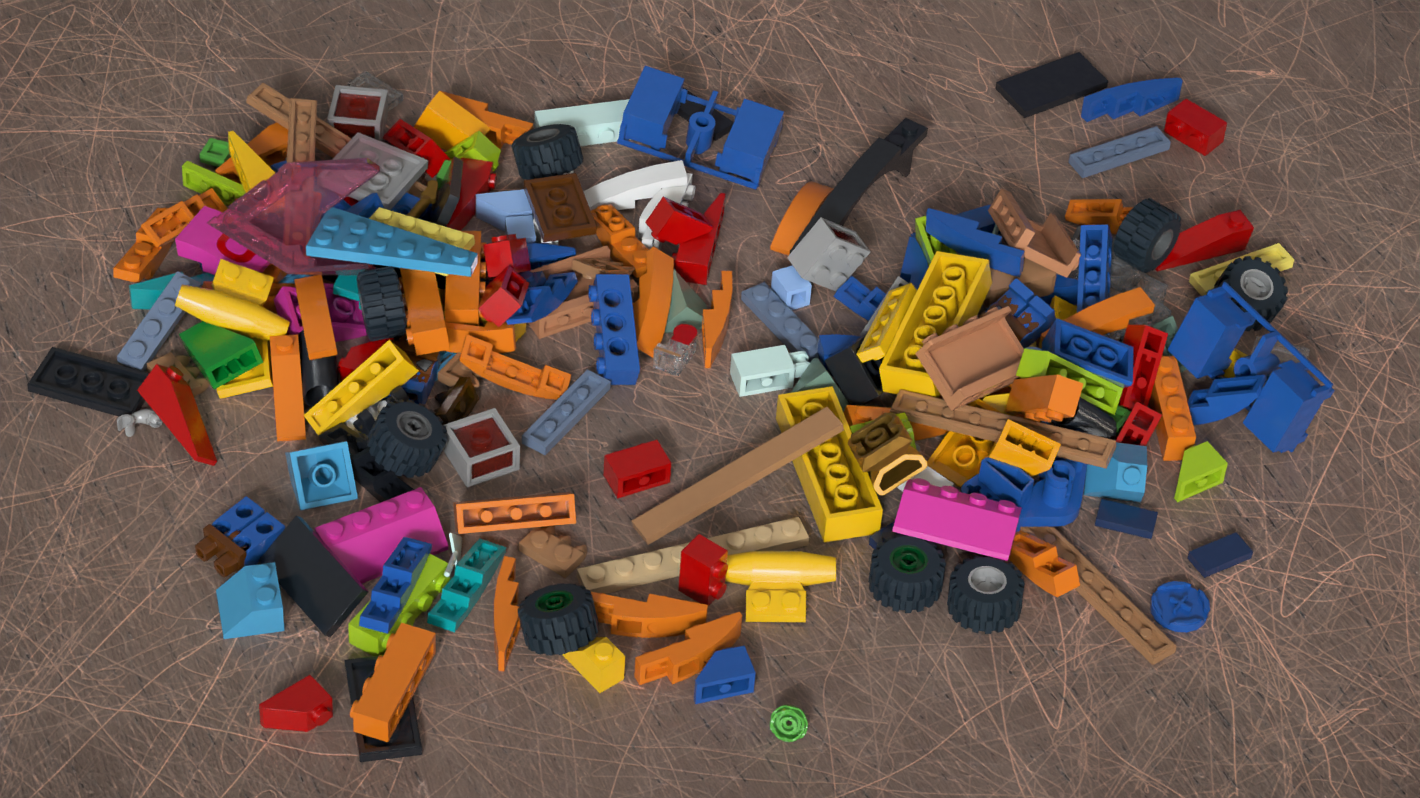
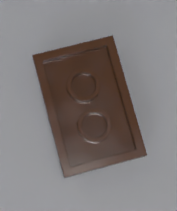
(560, 207)

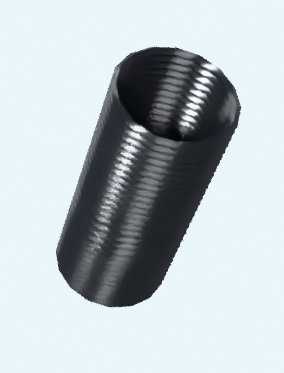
(317, 375)
(1089, 420)

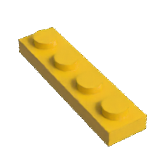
(886, 323)

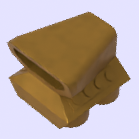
(886, 452)

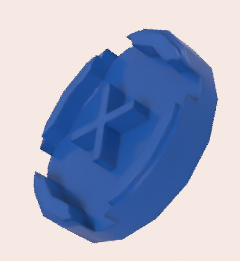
(1179, 607)

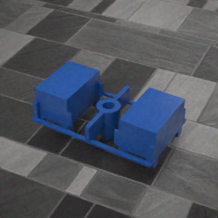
(659, 99)
(1290, 393)

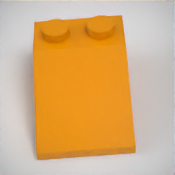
(961, 455)

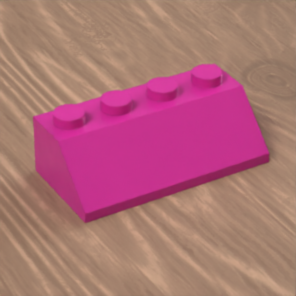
(957, 518)
(371, 535)

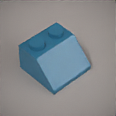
(251, 602)

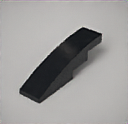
(366, 471)

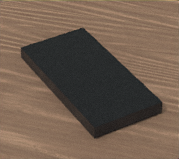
(1051, 84)
(448, 194)
(88, 382)
(314, 576)
(406, 737)

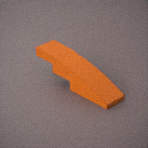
(1097, 212)
(169, 224)
(654, 302)
(1112, 313)
(315, 317)
(716, 319)
(506, 612)

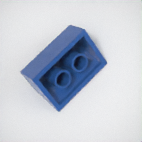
(1091, 352)

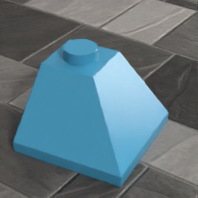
(321, 475)
(1123, 477)

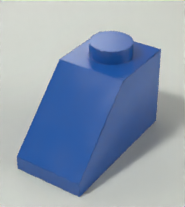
(725, 676)

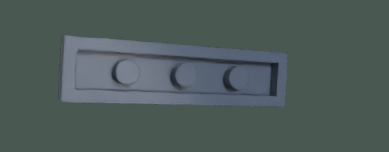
(1119, 152)
(781, 320)
(155, 326)
(566, 412)

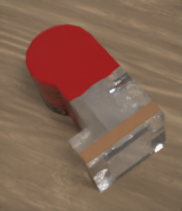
(677, 352)

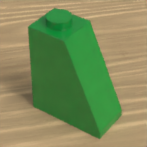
(220, 352)

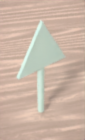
(456, 545)

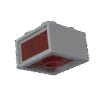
(359, 111)
(828, 254)
(481, 447)

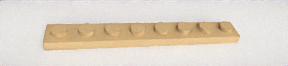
(665, 562)

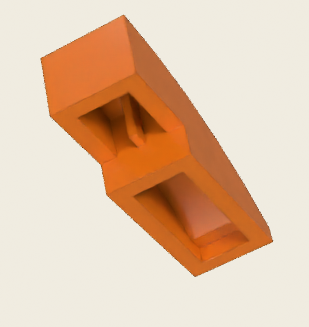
(1042, 565)

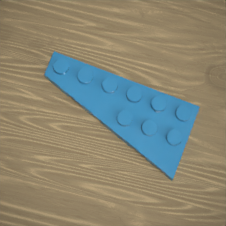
(364, 240)

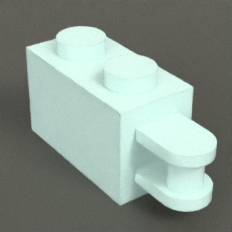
(766, 369)

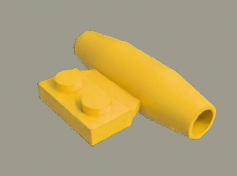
(234, 302)
(778, 582)

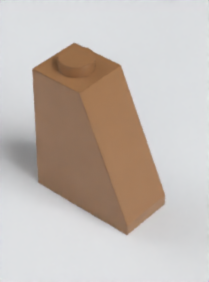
(1034, 276)

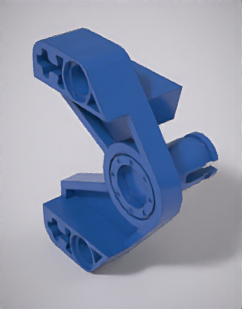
(1047, 503)

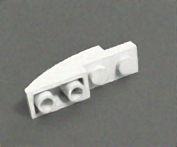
(679, 194)

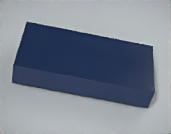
(1126, 519)
(1220, 555)

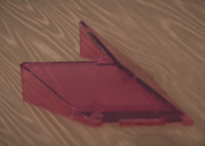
(285, 210)

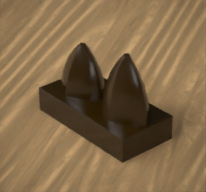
(457, 401)

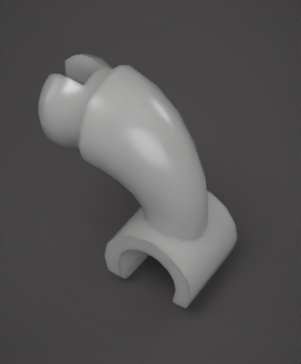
(143, 416)

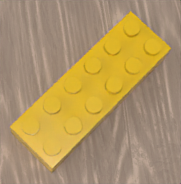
(946, 297)
(829, 473)

